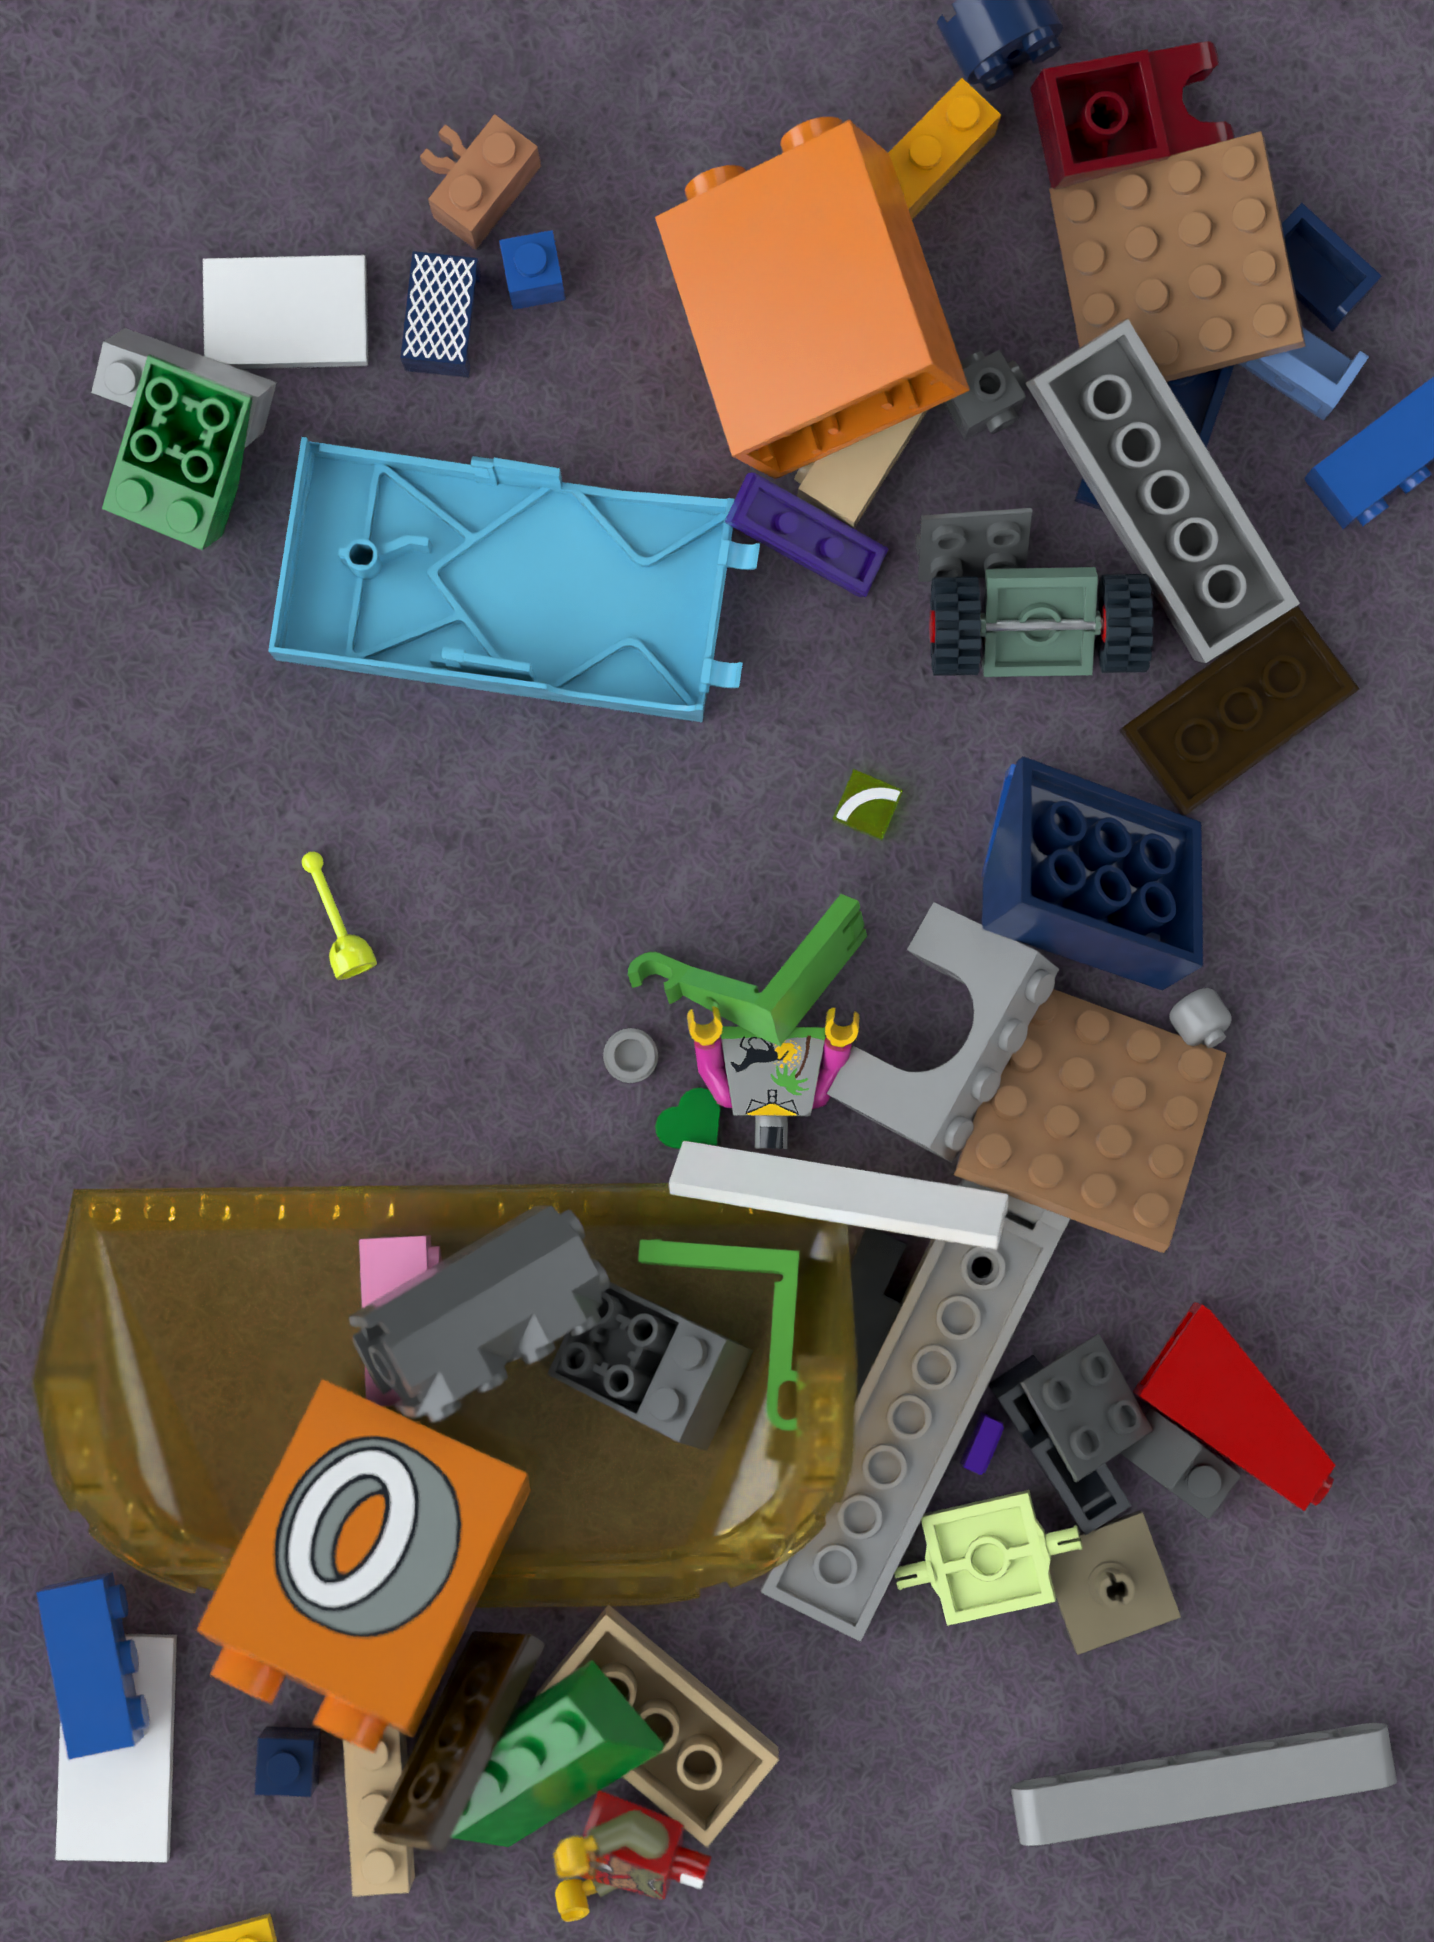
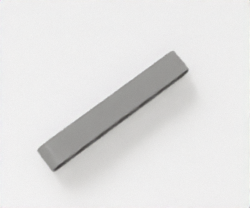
(1203, 1784)

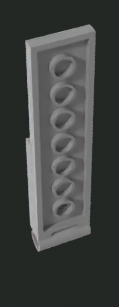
(916, 1414)

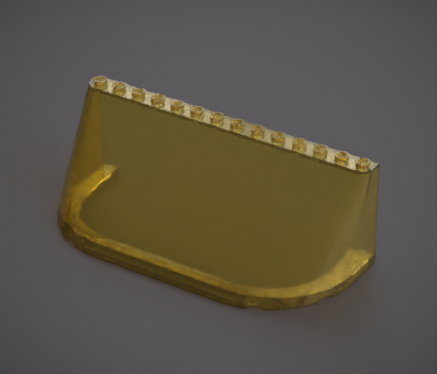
(210, 1315)

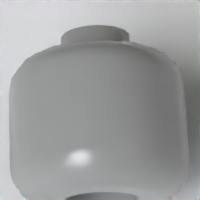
(1201, 1018)

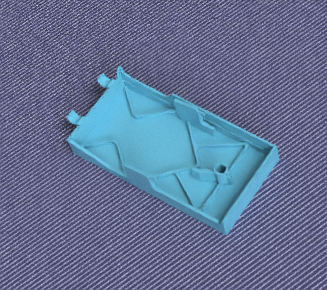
(505, 581)

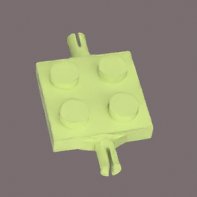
(988, 1557)

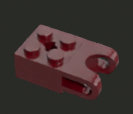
(1139, 101)

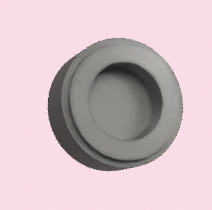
(630, 1055)

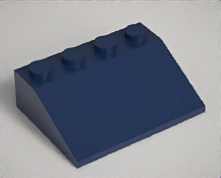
(1096, 877)

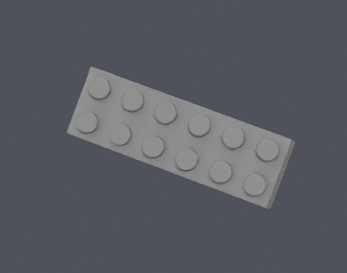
(1162, 492)

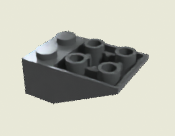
(654, 1367)

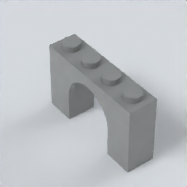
(940, 1104)

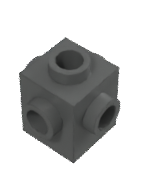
(996, 411)

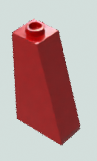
(1227, 1403)

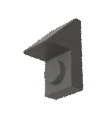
(1182, 1465)

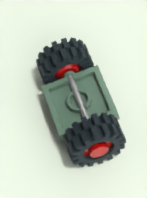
(1041, 623)

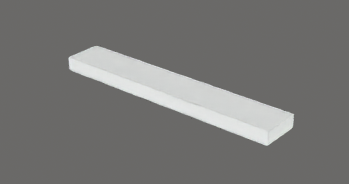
(839, 1194)

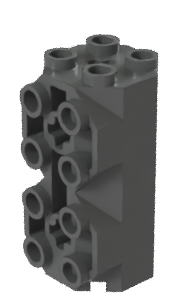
(479, 1311)

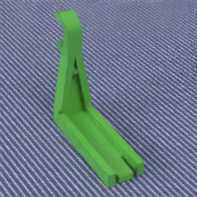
(787, 996)
(746, 1260)

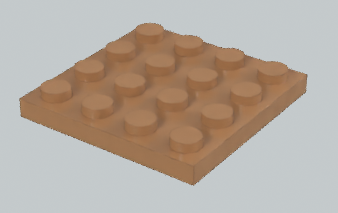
(1185, 256)
(1096, 1120)

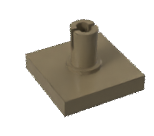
(1112, 1584)

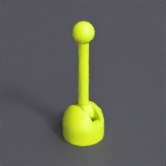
(349, 952)

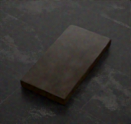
(1238, 710)
(458, 1740)

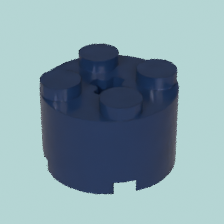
(999, 36)

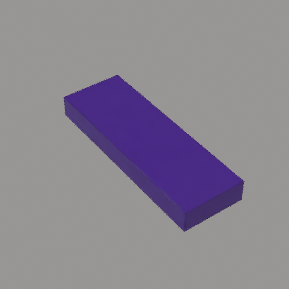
(806, 535)

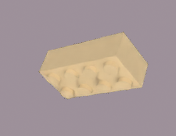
(709, 1750)

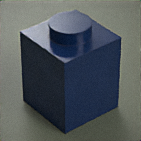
(288, 1761)

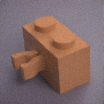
(482, 180)

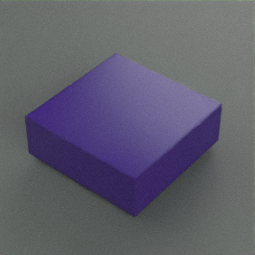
(982, 1444)

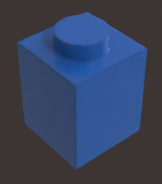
(532, 269)

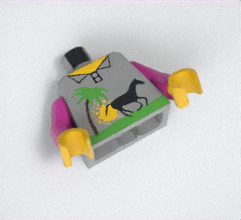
(770, 1078)

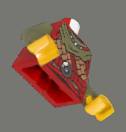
(624, 1850)

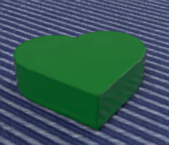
(691, 1121)

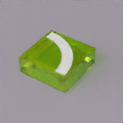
(867, 805)

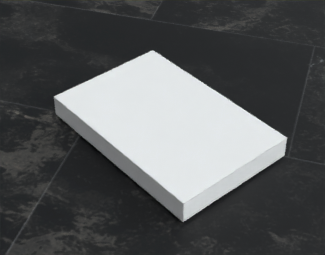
(286, 311)

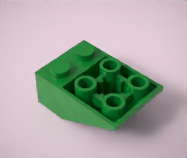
(180, 454)

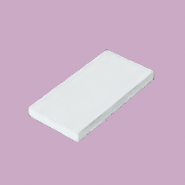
(122, 1799)

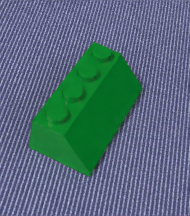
(555, 1757)

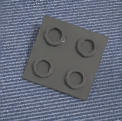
(972, 542)
(1086, 1407)

